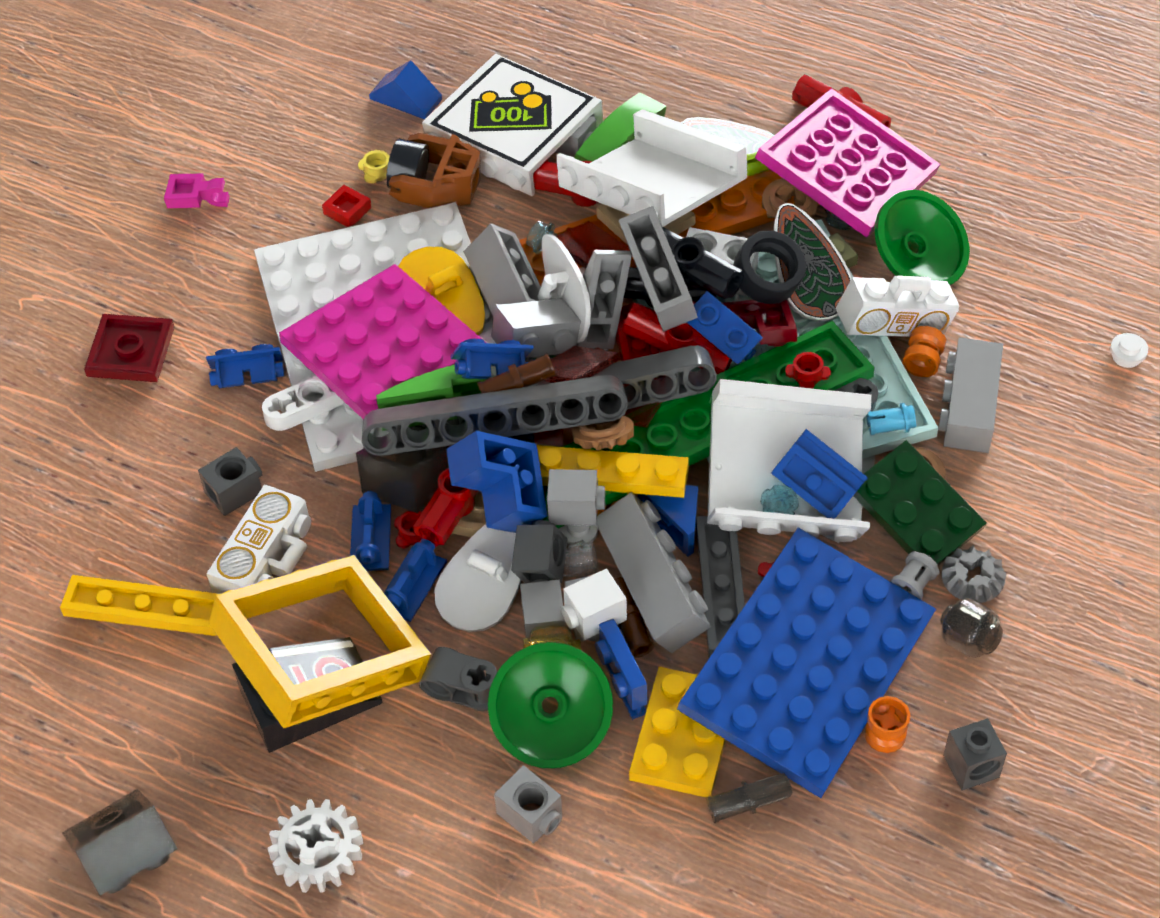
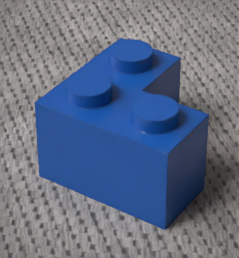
(506, 475)

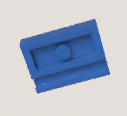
(819, 475)
(622, 667)

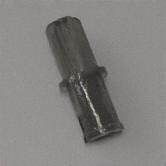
(749, 797)

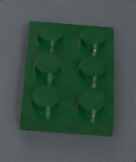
(918, 505)

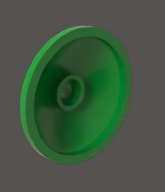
(921, 237)
(582, 709)

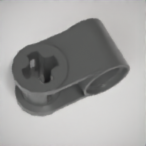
(458, 678)

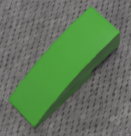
(617, 128)
(429, 387)

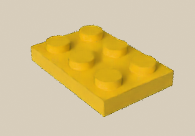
(673, 747)

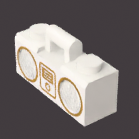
(896, 306)
(260, 541)

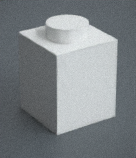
(592, 603)

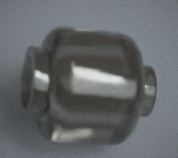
(971, 628)

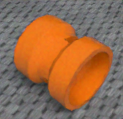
(924, 351)
(887, 724)

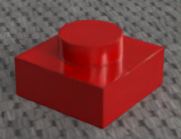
(346, 206)

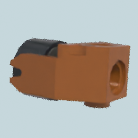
(453, 181)

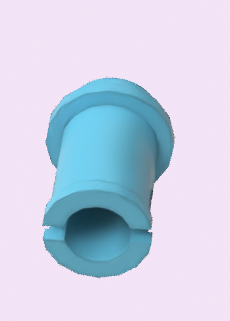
(891, 419)

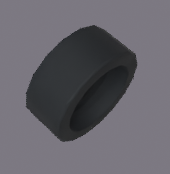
(784, 249)

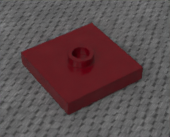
(129, 348)

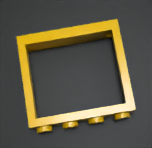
(336, 690)

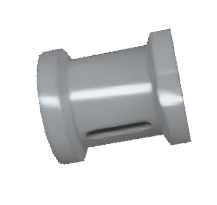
(913, 575)

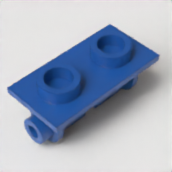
(724, 329)
(476, 357)
(232, 364)
(371, 532)
(414, 578)

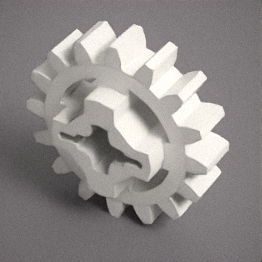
(320, 850)

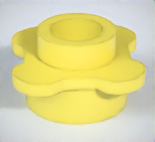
(374, 166)

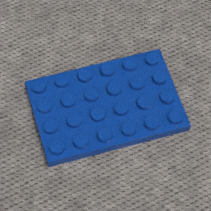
(807, 661)

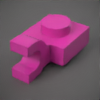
(191, 189)

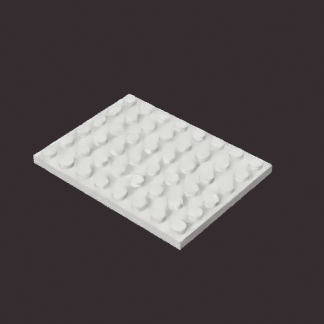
(321, 267)

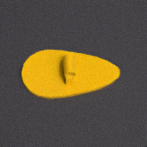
(448, 281)

